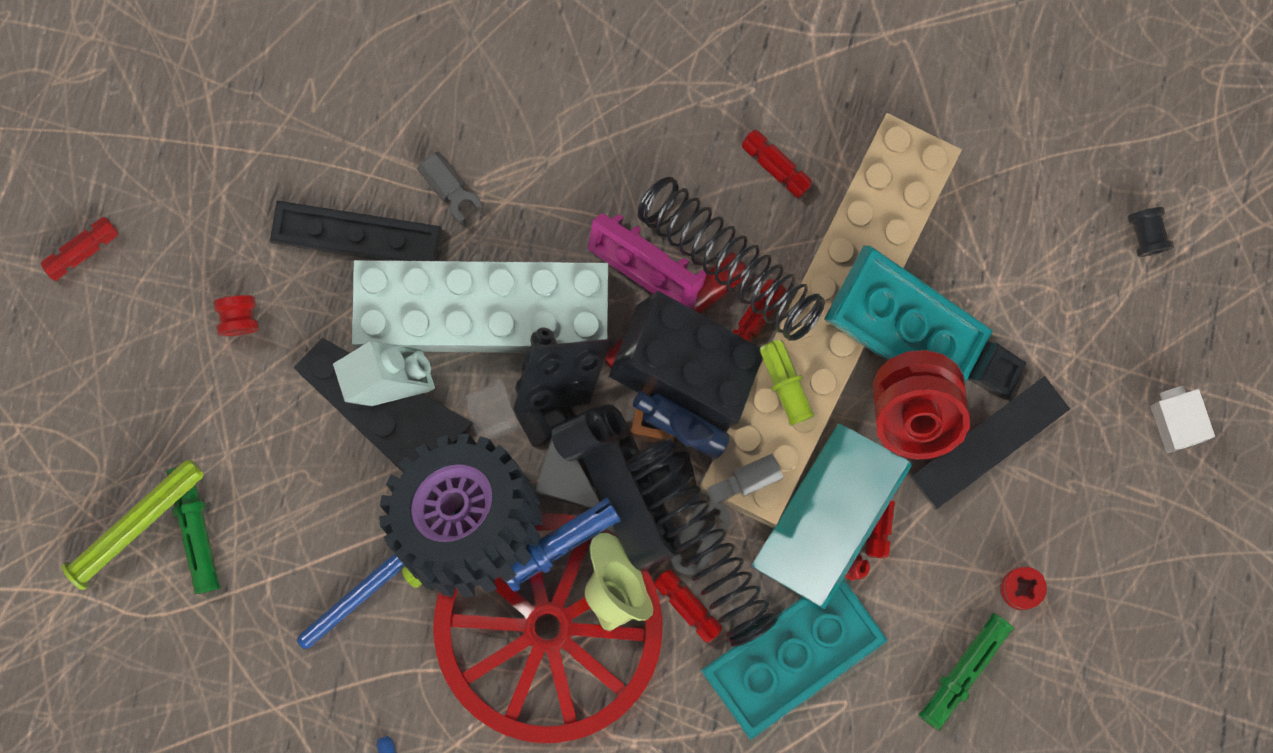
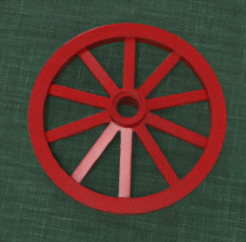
(572, 728)

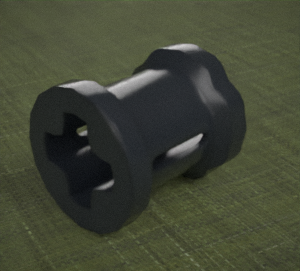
(1150, 231)

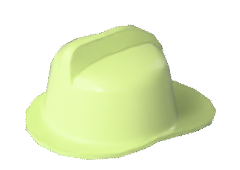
(616, 586)

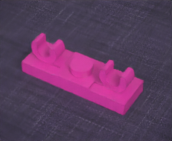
(643, 260)

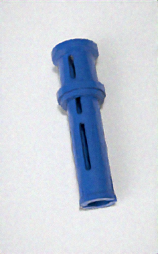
(564, 540)

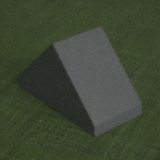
(565, 481)

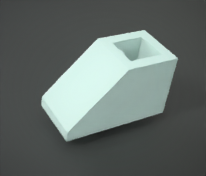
(383, 374)

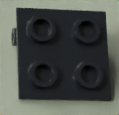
(558, 373)

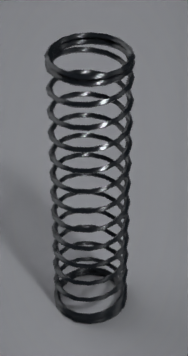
(791, 315)
(736, 634)

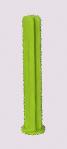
(132, 524)

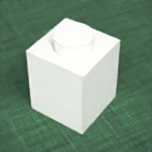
(1182, 419)

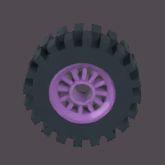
(478, 540)

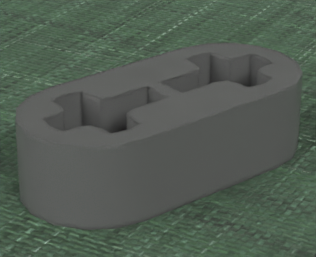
(692, 531)

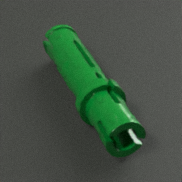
(196, 540)
(961, 678)

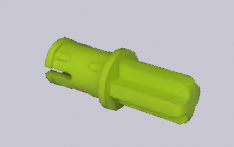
(786, 382)

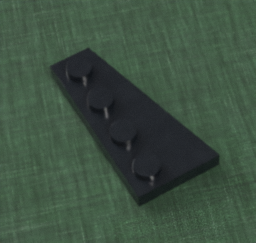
(391, 426)

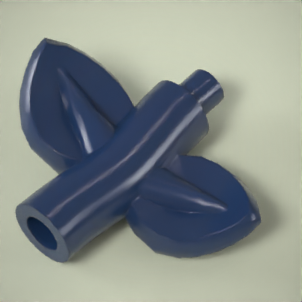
(681, 424)

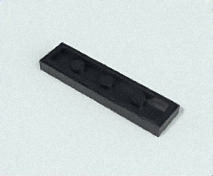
(354, 233)
(990, 443)

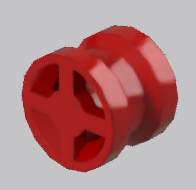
(236, 315)
(1016, 592)

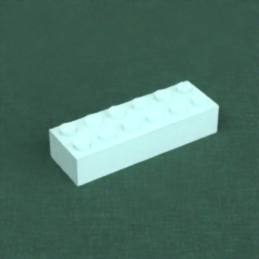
(477, 304)

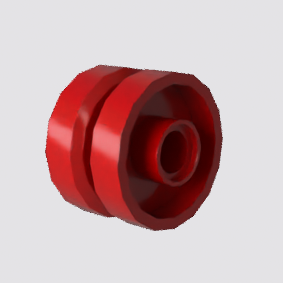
(920, 405)

